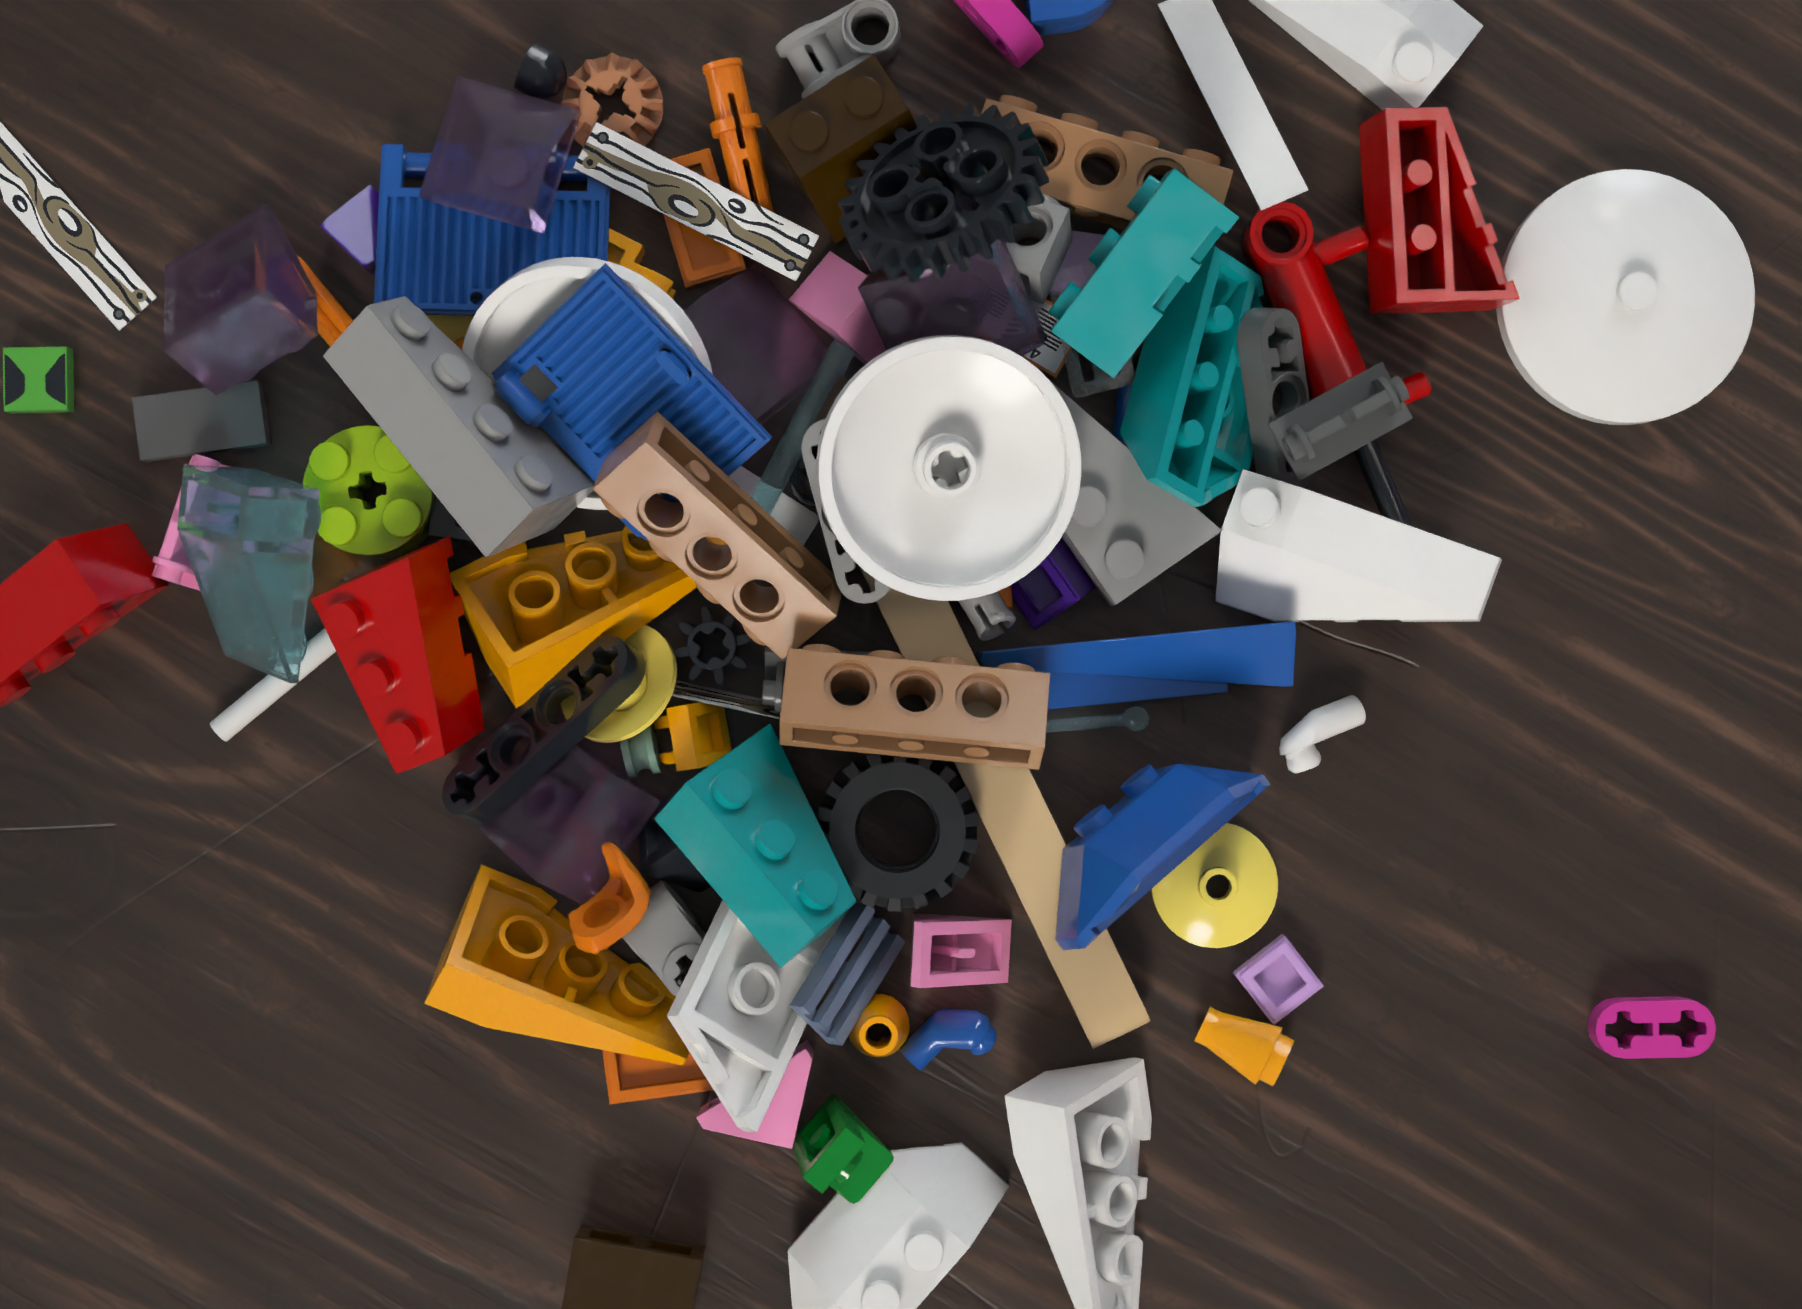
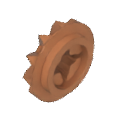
(640, 95)

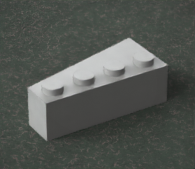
(454, 429)
(1121, 522)

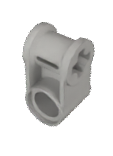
(835, 45)
(666, 935)

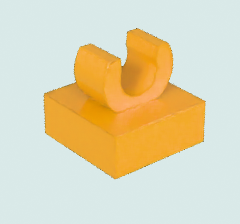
(697, 735)

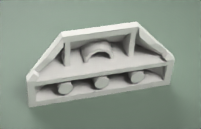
(899, 1234)

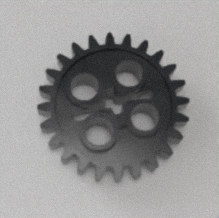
(916, 223)

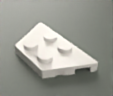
(739, 1014)

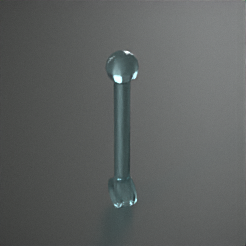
(1133, 718)

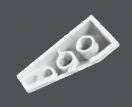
(1381, 47)
(1321, 559)
(1079, 1159)

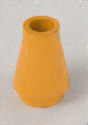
(882, 1010)
(1246, 1045)

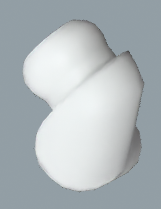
(1316, 726)

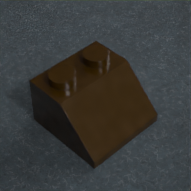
(834, 130)

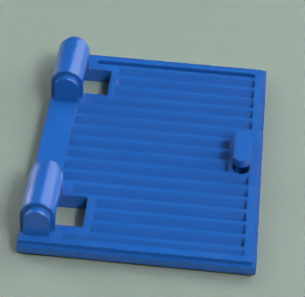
(451, 255)
(615, 375)

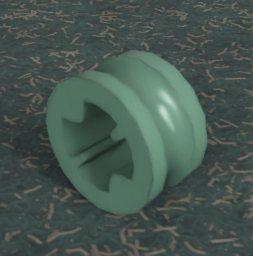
(641, 753)

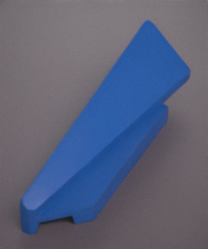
(1159, 664)

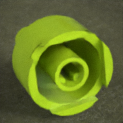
(342, 472)

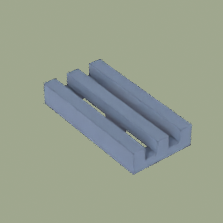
(853, 980)

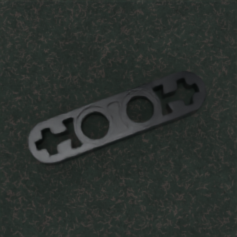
(547, 738)

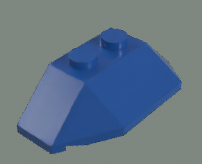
(1141, 841)

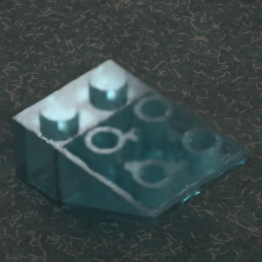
(252, 560)

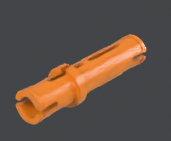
(727, 83)

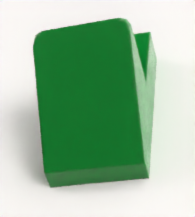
(840, 1151)

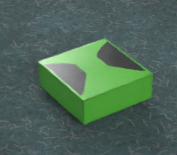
(38, 379)

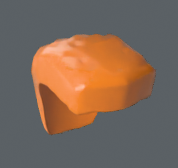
(615, 908)

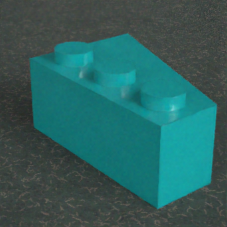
(1140, 270)
(760, 846)

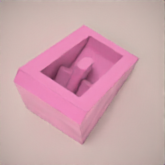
(835, 304)
(959, 950)
(783, 1112)

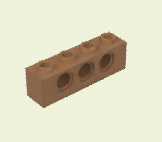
(1132, 157)
(713, 505)
(883, 727)

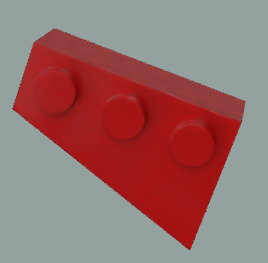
(1424, 220)
(67, 598)
(407, 654)

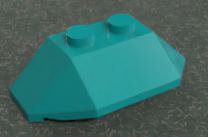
(1188, 392)

